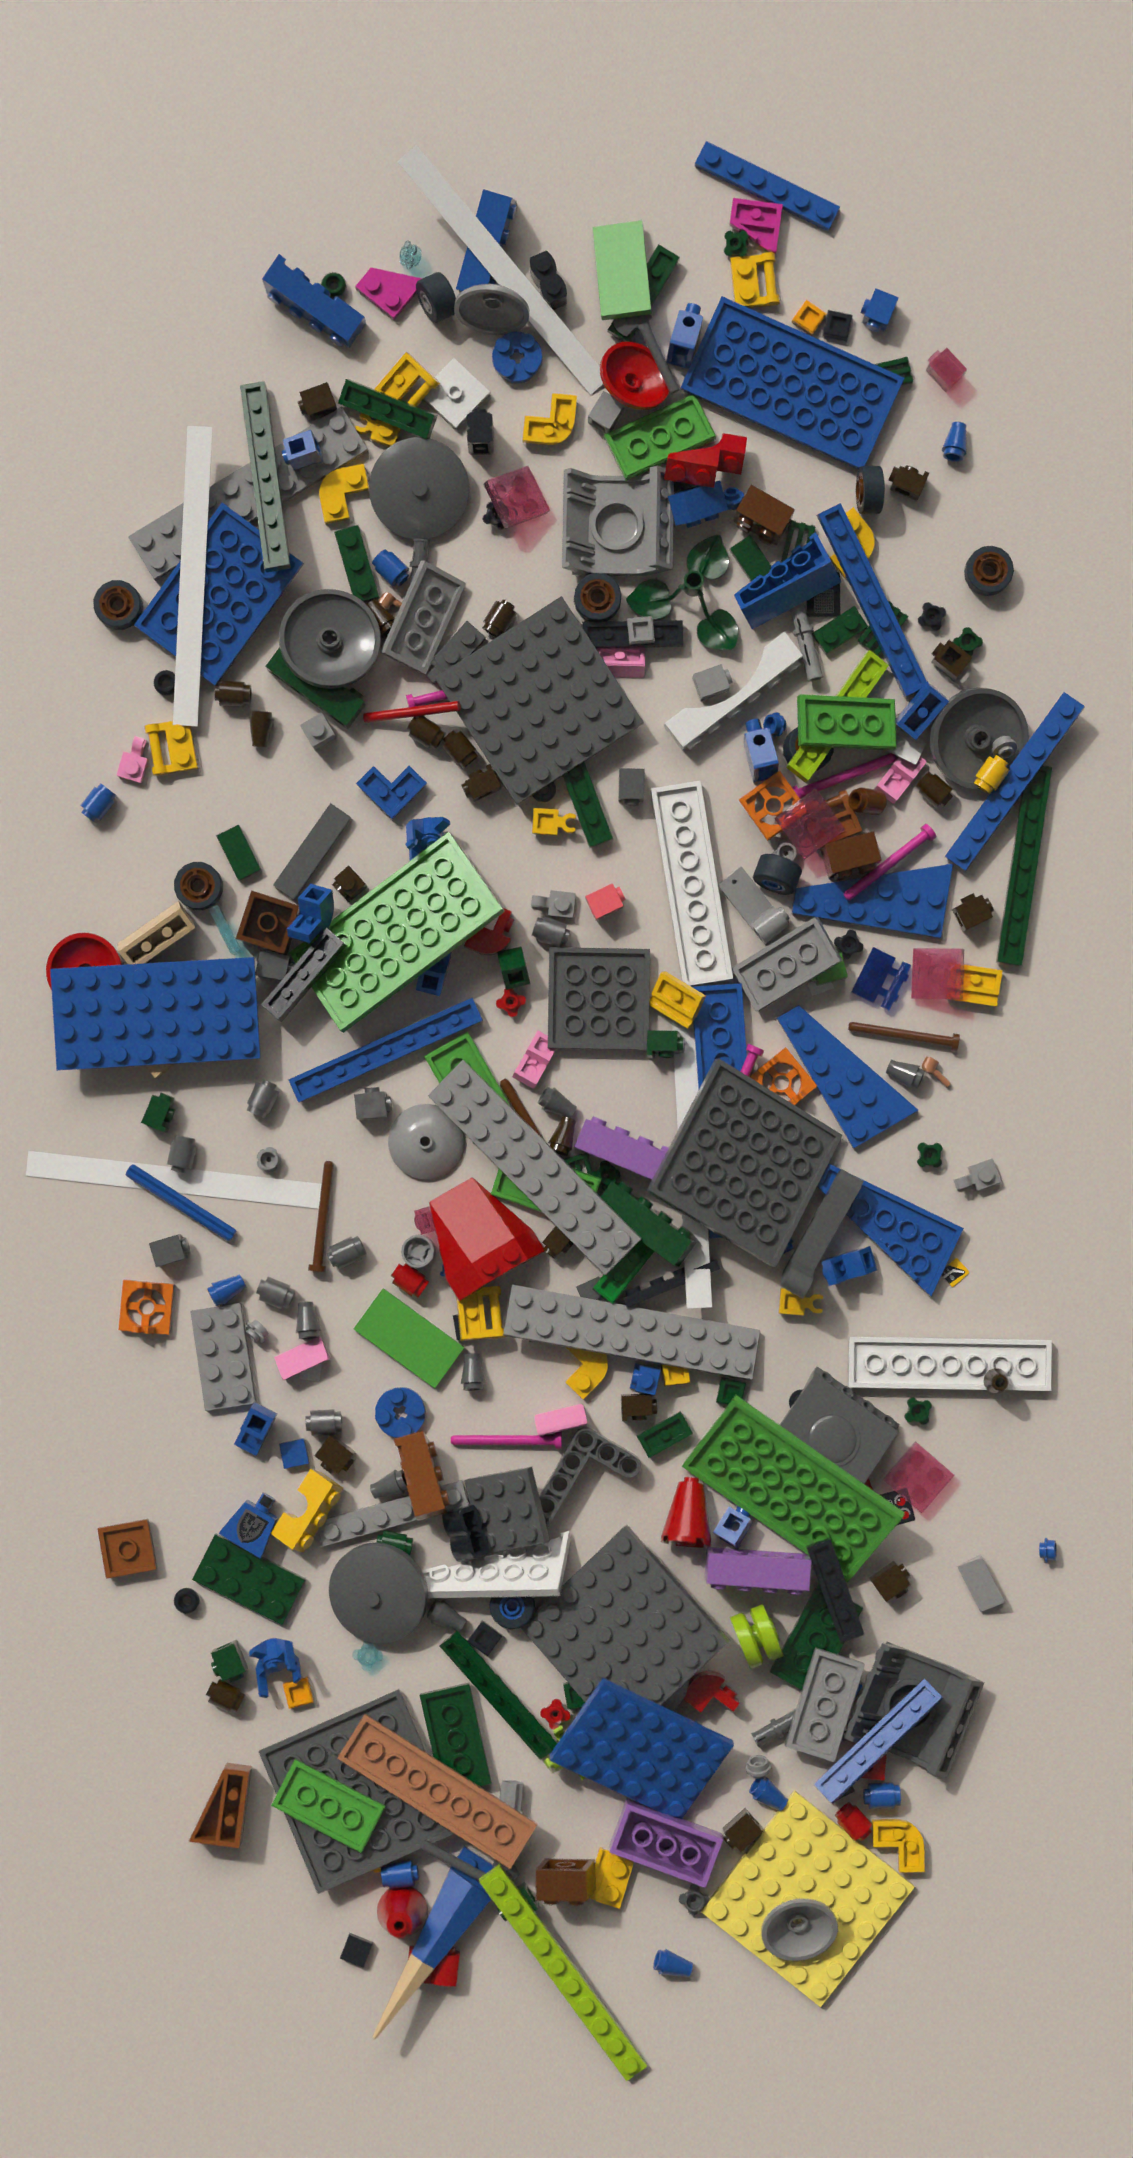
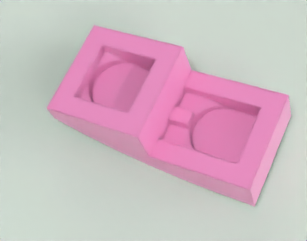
(899, 778)
(534, 1060)

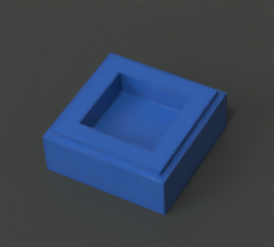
(294, 1453)

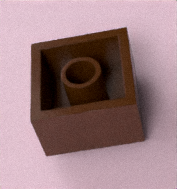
(763, 516)
(851, 855)
(267, 922)
(565, 1881)

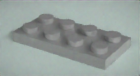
(423, 617)
(787, 964)
(223, 1356)
(824, 1704)

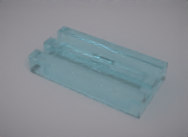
(225, 930)

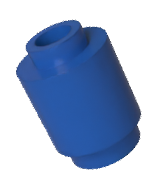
(391, 568)
(98, 802)
(882, 1796)
(399, 1874)

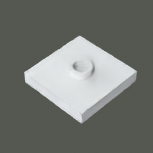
(456, 394)

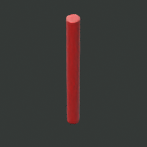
(412, 711)

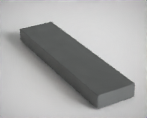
(312, 851)

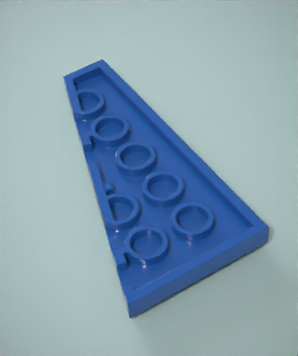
(896, 901)
(851, 1089)
(904, 1231)

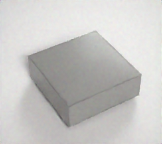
(640, 630)

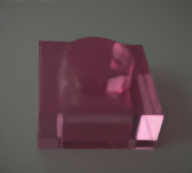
(423, 1220)

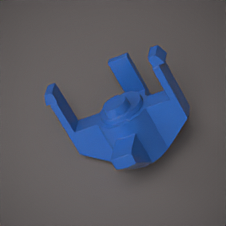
(423, 833)
(273, 1657)

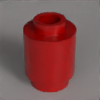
(409, 1280)
(853, 1822)

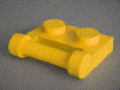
(746, 280)
(404, 376)
(180, 748)
(472, 1315)

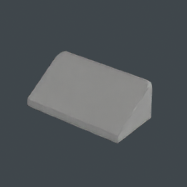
(981, 1583)

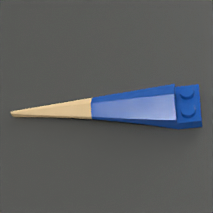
(453, 1912)

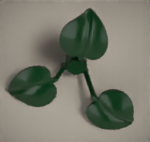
(707, 560)

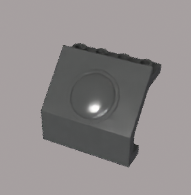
(840, 1425)
(939, 1734)

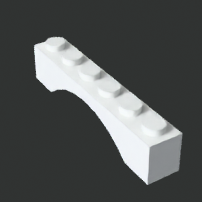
(692, 723)

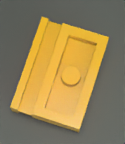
(981, 985)
(676, 999)
(611, 1878)

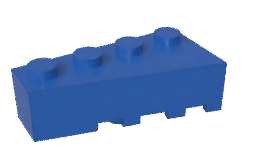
(495, 214)
(312, 303)
(788, 583)

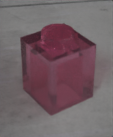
(945, 369)

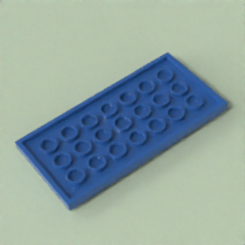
(792, 383)
(155, 1013)

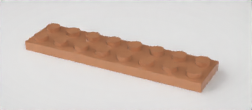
(437, 1791)

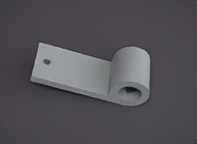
(753, 905)

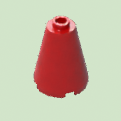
(688, 1516)
(402, 1911)

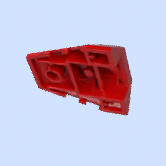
(479, 1237)

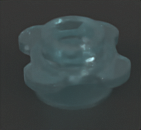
(410, 255)
(367, 1663)

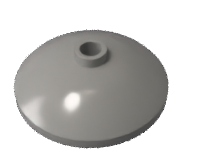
(491, 309)
(430, 1160)
(799, 1929)

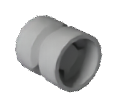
(418, 1251)

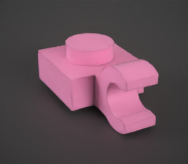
(133, 764)

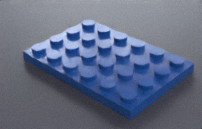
(235, 594)
(641, 1749)

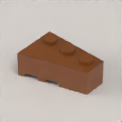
(422, 1475)
(225, 1811)

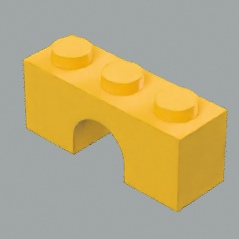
(321, 1496)

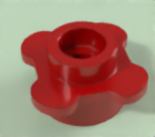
(512, 1009)
(555, 1706)

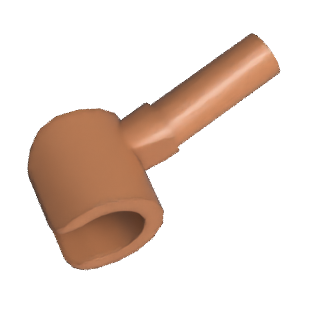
(387, 600)
(929, 1065)

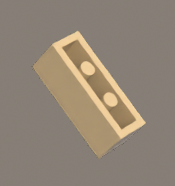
(156, 935)

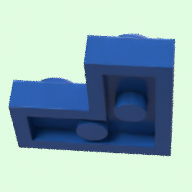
(391, 796)

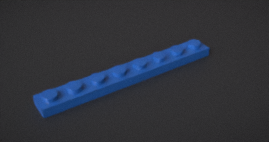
(872, 599)
(1016, 781)
(385, 1050)

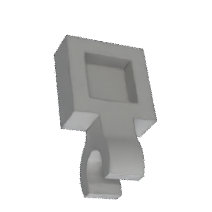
(559, 904)
(981, 1175)

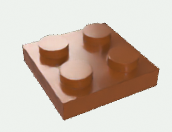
(127, 1548)

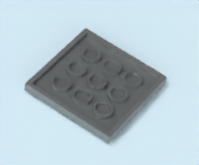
(598, 998)

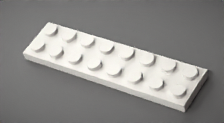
(691, 883)
(947, 1362)

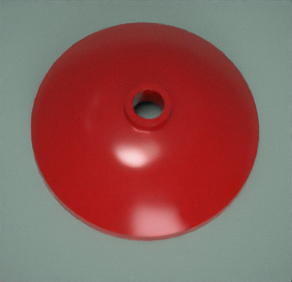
(633, 376)
(81, 951)

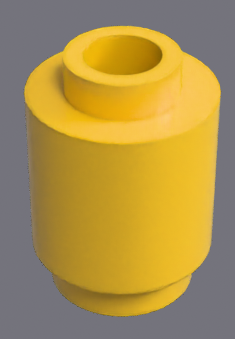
(991, 774)

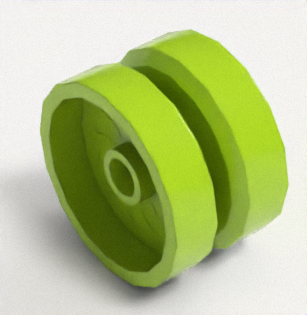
(757, 1636)

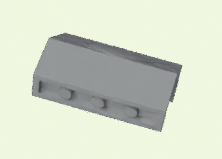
(617, 524)

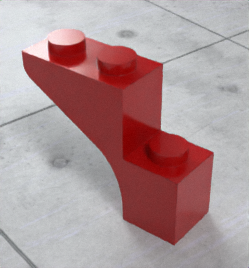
(701, 465)

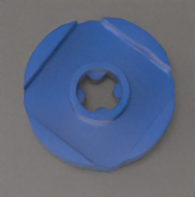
(525, 345)
(396, 1398)

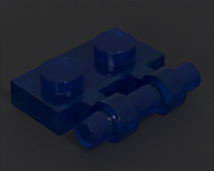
(873, 975)

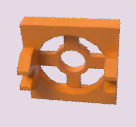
(749, 799)
(786, 1057)
(161, 1327)

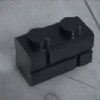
(480, 432)

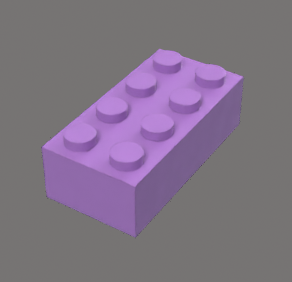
(619, 1148)
(757, 1569)
(666, 1843)

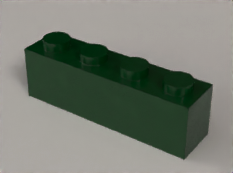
(338, 703)
(652, 1227)

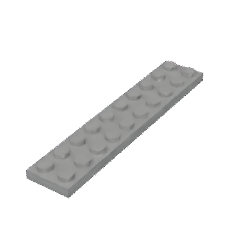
(339, 443)
(534, 1167)
(631, 1332)

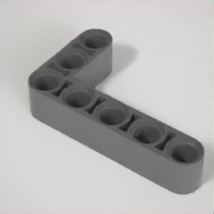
(800, 1268)
(583, 1453)

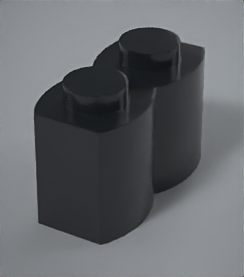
(545, 276)
(465, 1533)

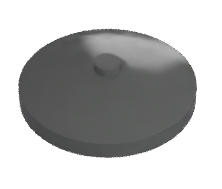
(419, 488)
(329, 638)
(968, 727)
(378, 1593)

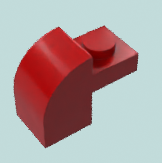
(492, 941)
(708, 1685)

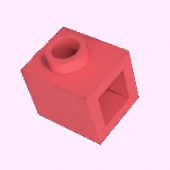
(605, 901)

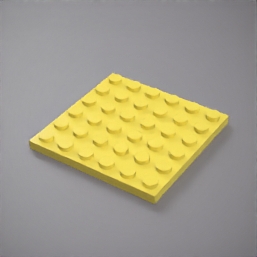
(809, 1859)

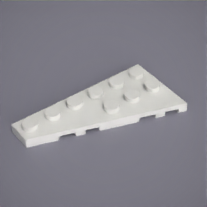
(505, 1573)

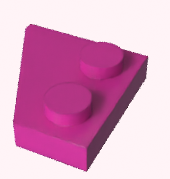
(759, 220)
(388, 290)

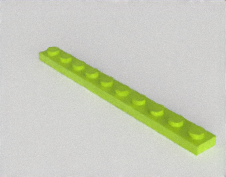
(562, 1972)

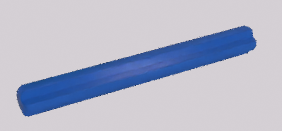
(180, 1202)

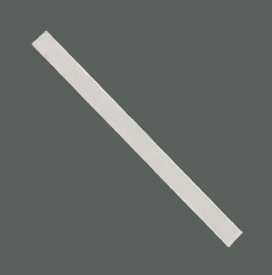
(501, 267)
(192, 575)
(686, 1083)
(192, 1182)

